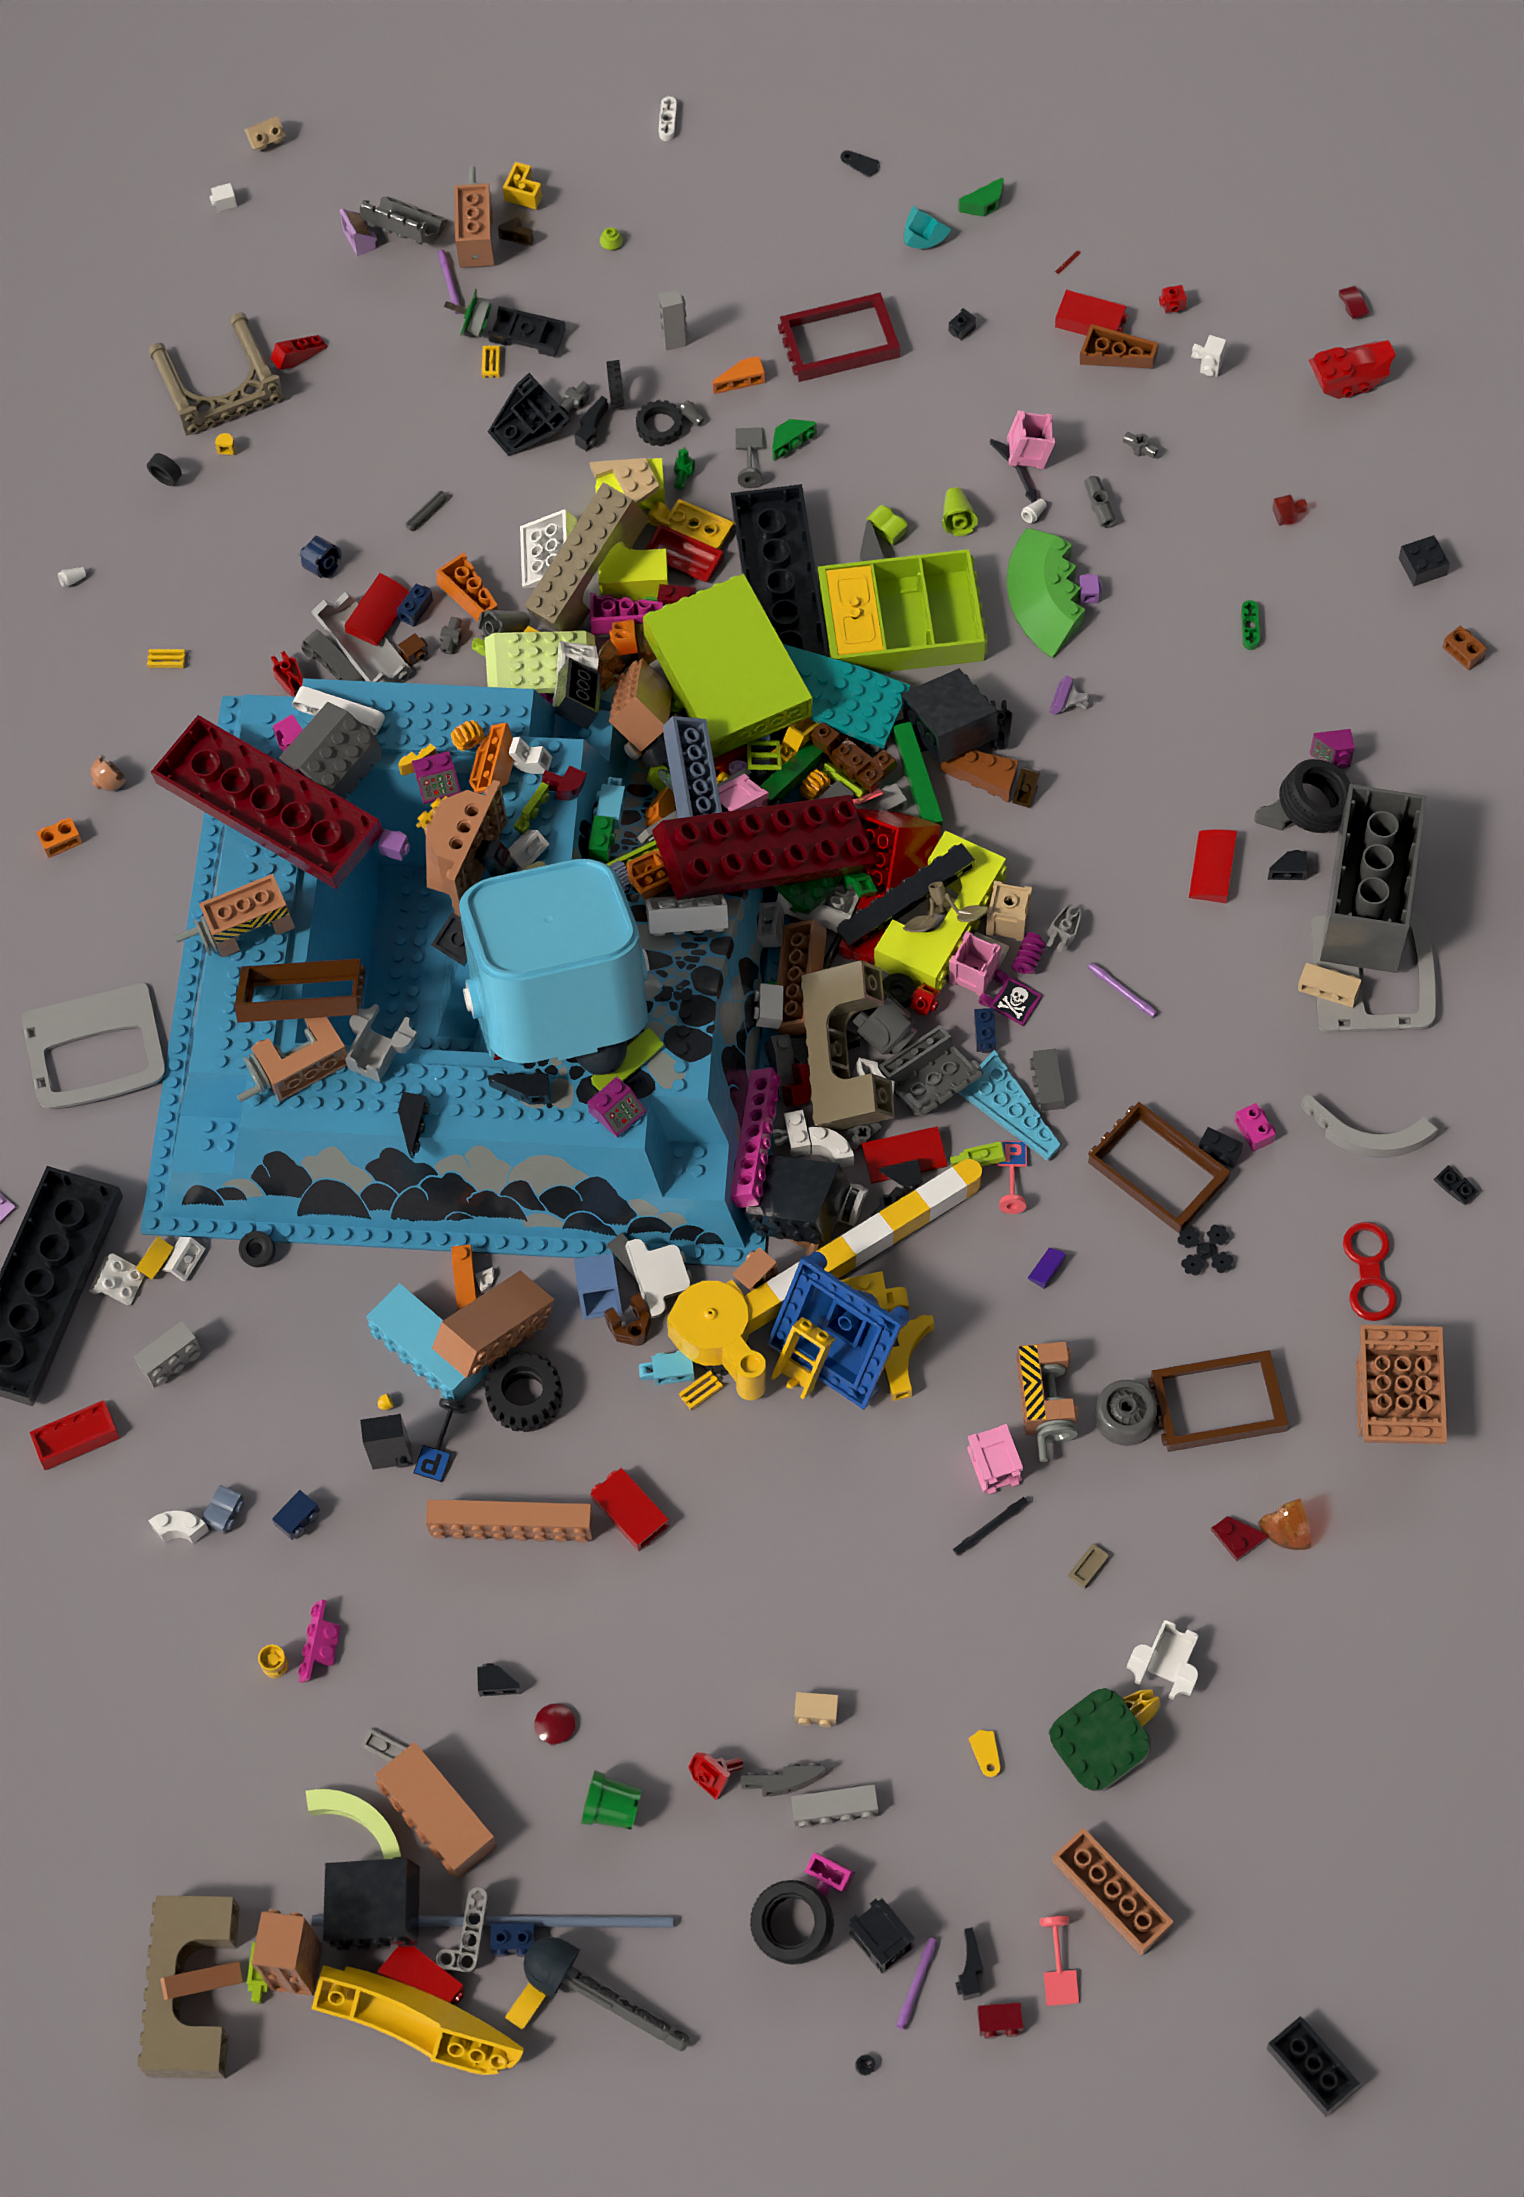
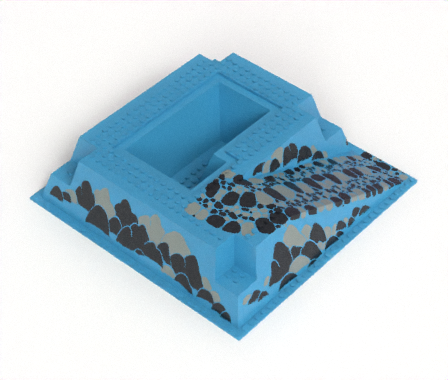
(488, 1165)

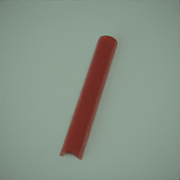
(1067, 262)

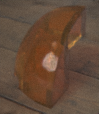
(609, 664)
(1288, 1526)

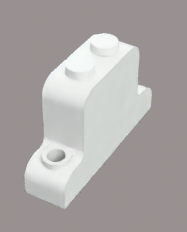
(658, 1274)

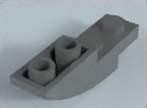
(793, 1779)

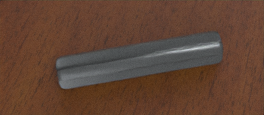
(426, 510)

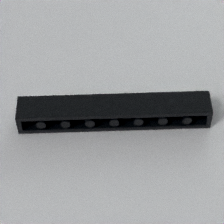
(905, 897)

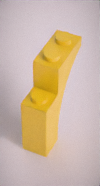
(898, 1361)

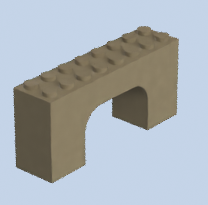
(605, 522)
(829, 1003)
(178, 1930)

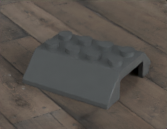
(403, 219)
(334, 750)
(929, 1071)

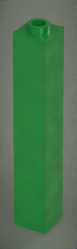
(792, 772)
(916, 773)

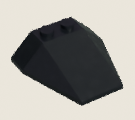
(527, 417)

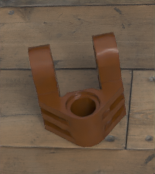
(641, 1325)

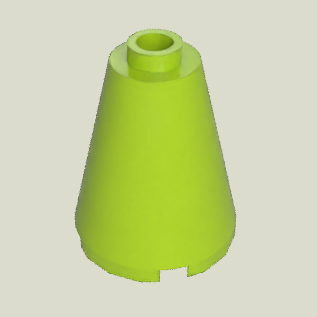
(958, 513)

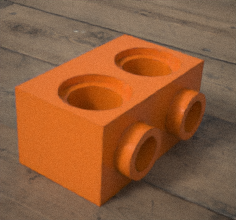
(624, 637)
(61, 841)

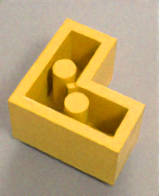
(520, 187)

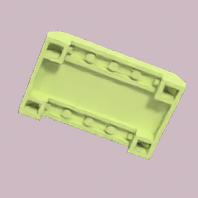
(527, 658)

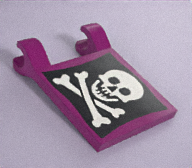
(1013, 999)

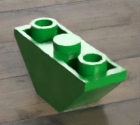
(983, 200)
(791, 435)

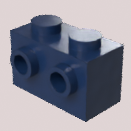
(296, 1515)
(511, 1938)

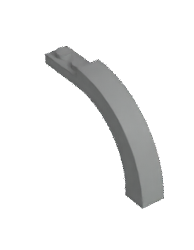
(1365, 1143)

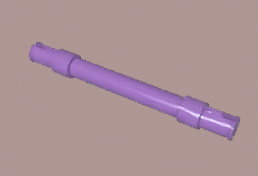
(445, 265)
(1141, 1004)
(925, 1959)

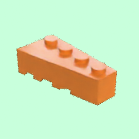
(465, 587)

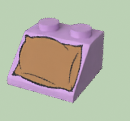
(357, 232)

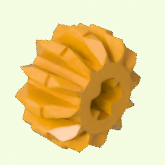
(467, 735)
(814, 784)

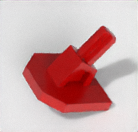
(713, 1773)

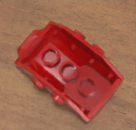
(1352, 369)

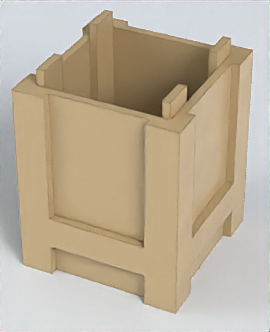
(1008, 911)

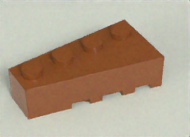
(1117, 349)
(984, 771)

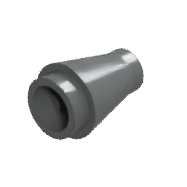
(691, 413)

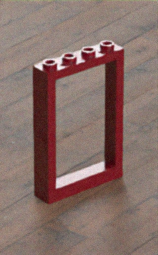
(844, 362)

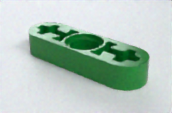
(1246, 632)

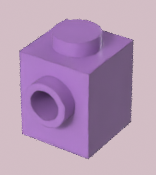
(1089, 588)
(394, 844)

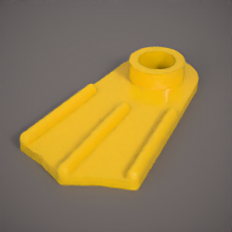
(985, 1751)

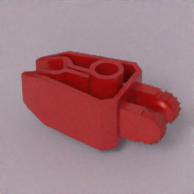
(287, 673)

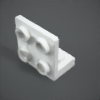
(117, 1279)

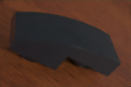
(1454, 1185)

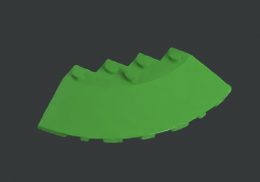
(1043, 590)

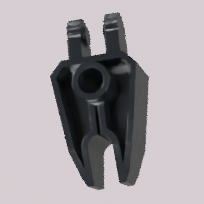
(1004, 721)
(655, 752)
(760, 776)

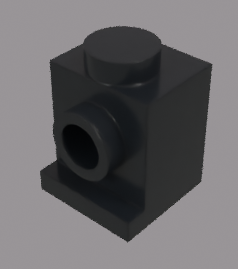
(962, 324)

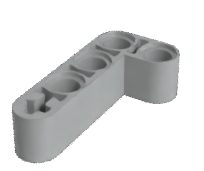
(468, 1928)

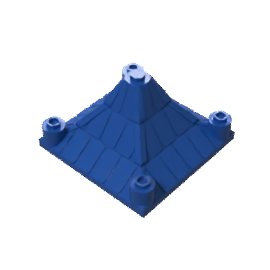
(852, 1316)

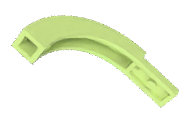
(347, 1805)

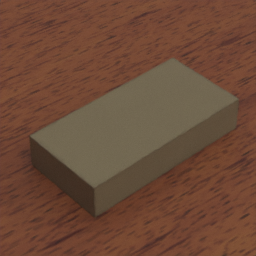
(1088, 1566)

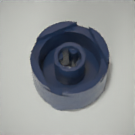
(320, 557)

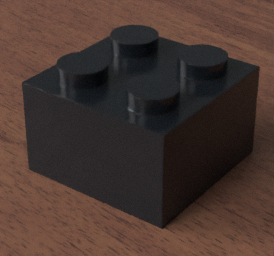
(1424, 560)

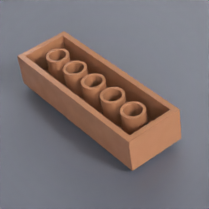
(800, 954)
(1112, 1891)

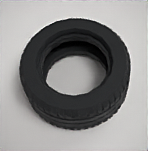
(1303, 810)
(763, 1911)

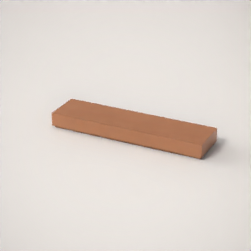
(201, 1980)

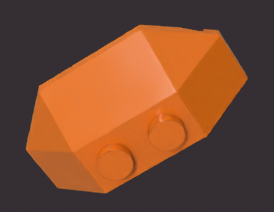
(493, 759)
(648, 874)

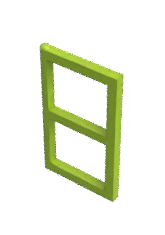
(764, 755)

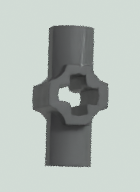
(575, 397)
(1140, 444)
(451, 635)
(868, 1130)

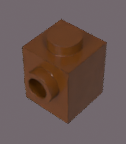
(413, 649)
(825, 738)

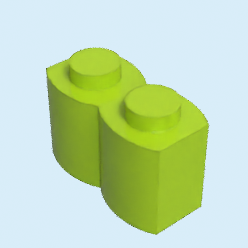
(887, 524)

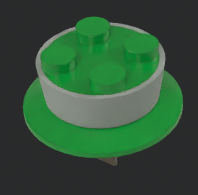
(474, 314)

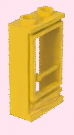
(795, 1371)

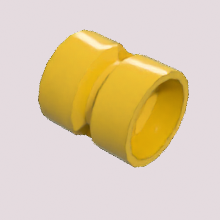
(273, 1661)

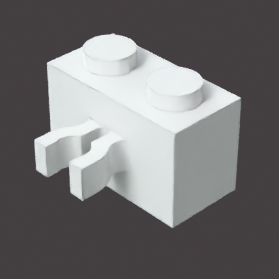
(1211, 355)
(769, 1006)
(795, 1134)

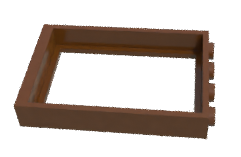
(299, 973)
(1175, 1138)
(1174, 1443)

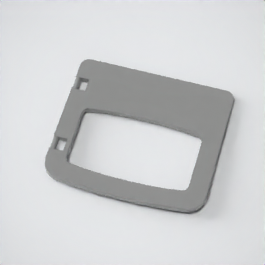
(1332, 1013)
(88, 1017)

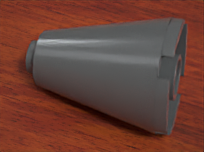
(502, 622)

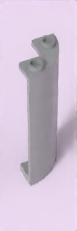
(373, 662)

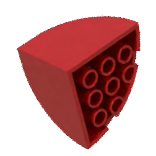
(898, 845)

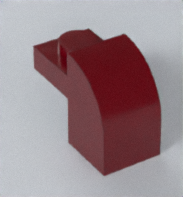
(567, 786)
(800, 1090)

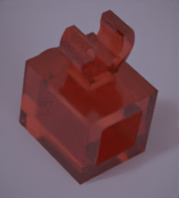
(1286, 510)

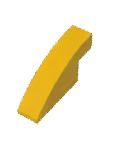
(794, 739)

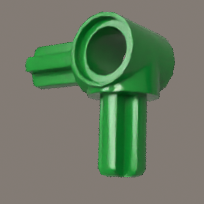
(683, 468)

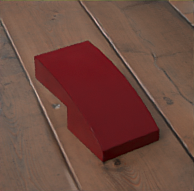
(1353, 302)

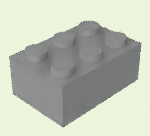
(168, 1354)

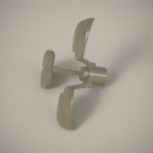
(940, 902)

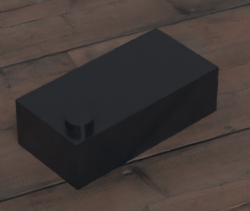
(578, 693)
(386, 1441)
(1313, 2066)

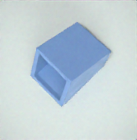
(597, 1285)

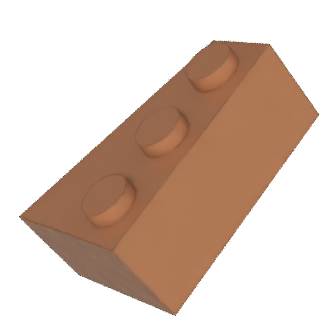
(756, 1269)

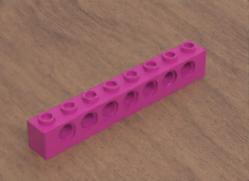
(755, 1138)

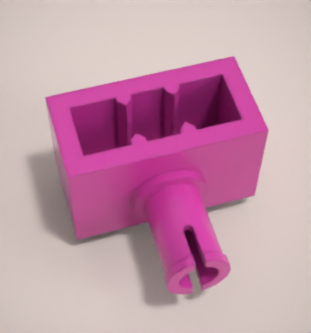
(829, 1873)

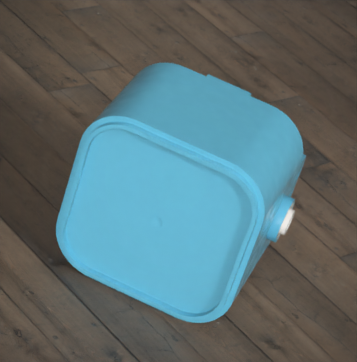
(553, 961)

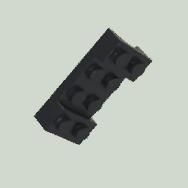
(527, 330)

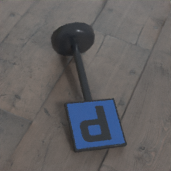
(433, 1461)

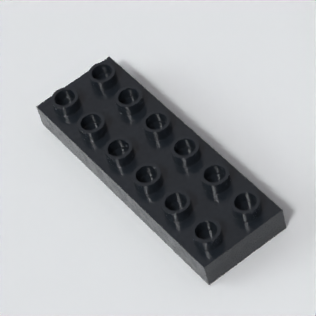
(780, 563)
(48, 1273)

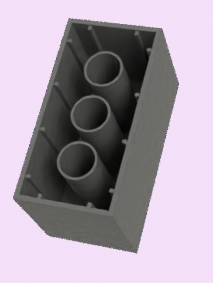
(1373, 878)

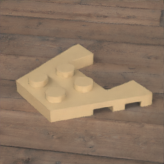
(631, 474)

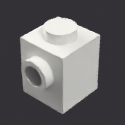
(223, 197)

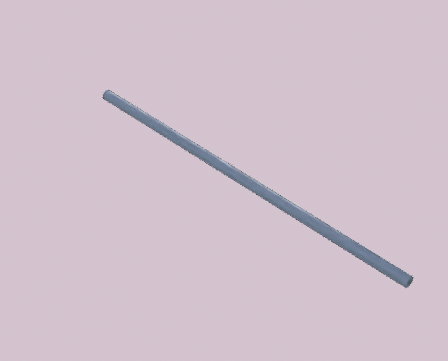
(542, 1921)

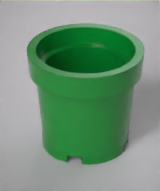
(610, 1802)

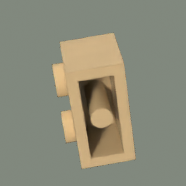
(264, 133)
(816, 1709)

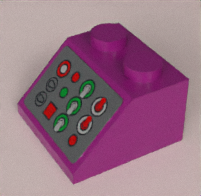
(1333, 747)
(436, 777)
(616, 1107)

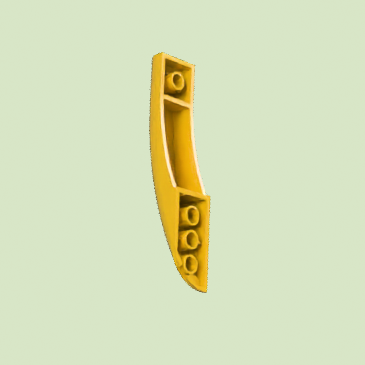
(417, 2019)

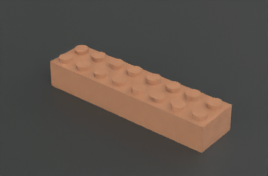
(509, 1520)

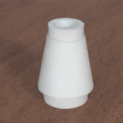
(1033, 511)
(70, 576)

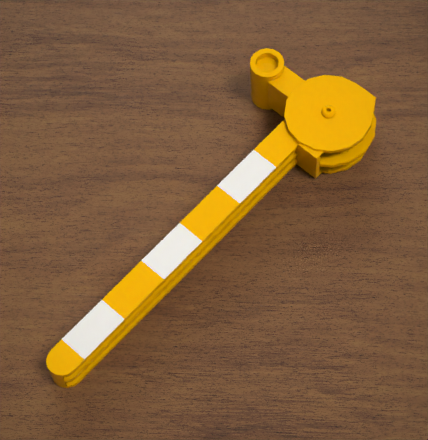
(715, 1317)

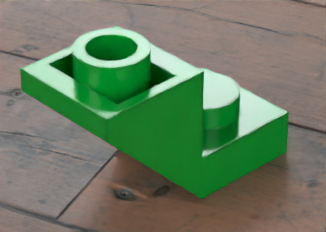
(860, 883)

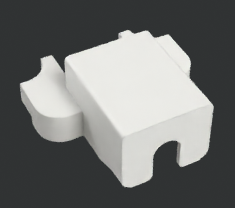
(1167, 1659)

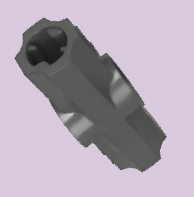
(1102, 509)

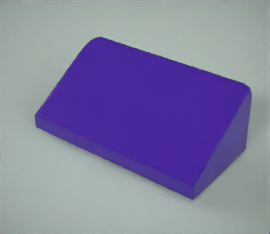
(1047, 1267)

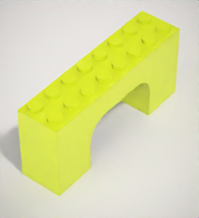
(634, 571)
(927, 954)

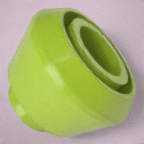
(611, 239)

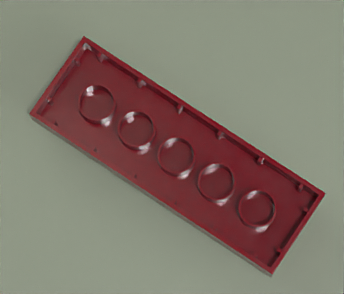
(267, 802)
(763, 847)

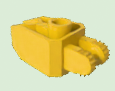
(1143, 1705)

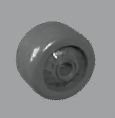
(1123, 1426)

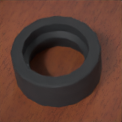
(164, 469)

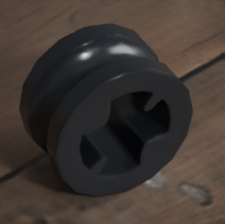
(864, 2058)

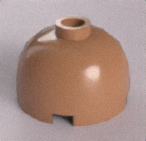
(106, 775)

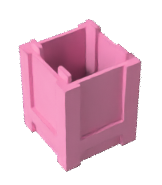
(1030, 439)
(741, 794)
(974, 964)
(995, 1459)

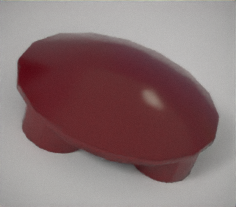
(554, 1724)

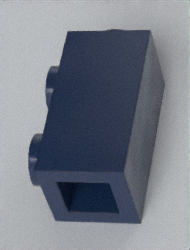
(415, 604)
(985, 1030)

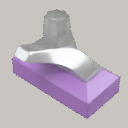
(1067, 696)

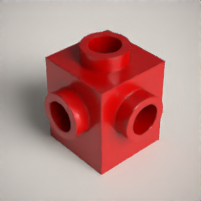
(1173, 299)
(924, 999)

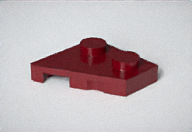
(1237, 1537)

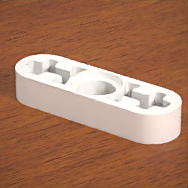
(669, 124)

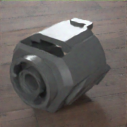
(887, 1027)

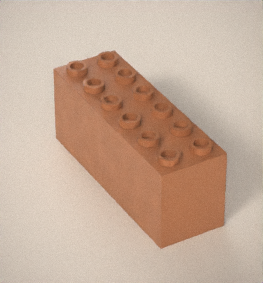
(640, 704)
(493, 1324)
(435, 1811)
(287, 1953)

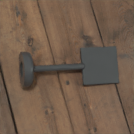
(749, 439)

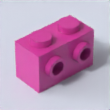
(1255, 1126)

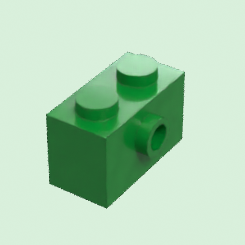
(602, 838)

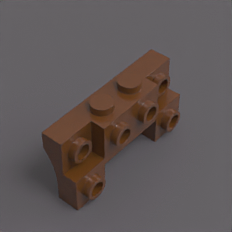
(859, 765)

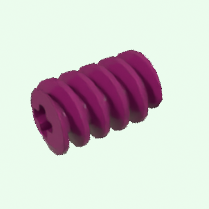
(1029, 954)

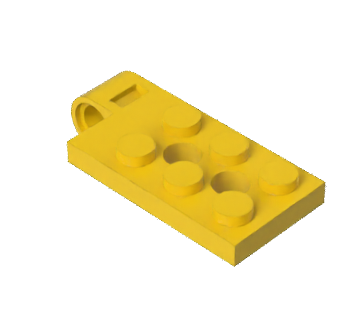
(686, 513)
(875, 1285)

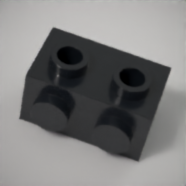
(1221, 1147)

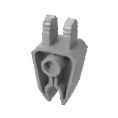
(1064, 929)

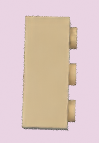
(1329, 985)

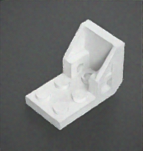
(582, 653)

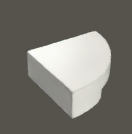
(485, 1279)

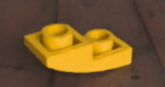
(405, 764)
(154, 1257)
(525, 2006)

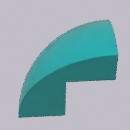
(923, 229)

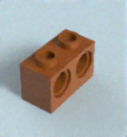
(1462, 650)

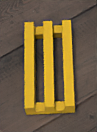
(491, 373)
(166, 655)
(709, 1375)

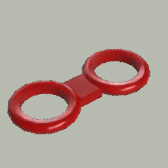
(1369, 1271)

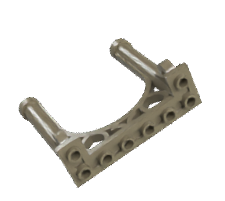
(230, 407)

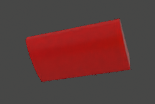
(687, 553)
(376, 610)
(1213, 865)
(919, 1145)
(74, 1435)

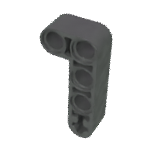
(321, 648)

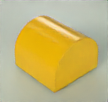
(225, 444)

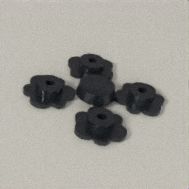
(1205, 1250)

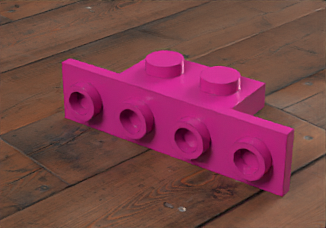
(320, 1643)

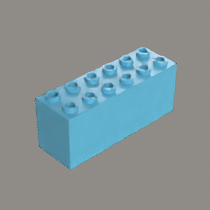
(410, 1331)

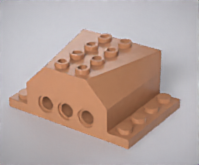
(455, 836)
(1401, 1385)

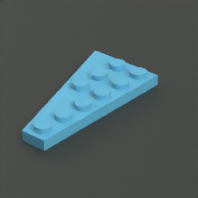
(1008, 1105)

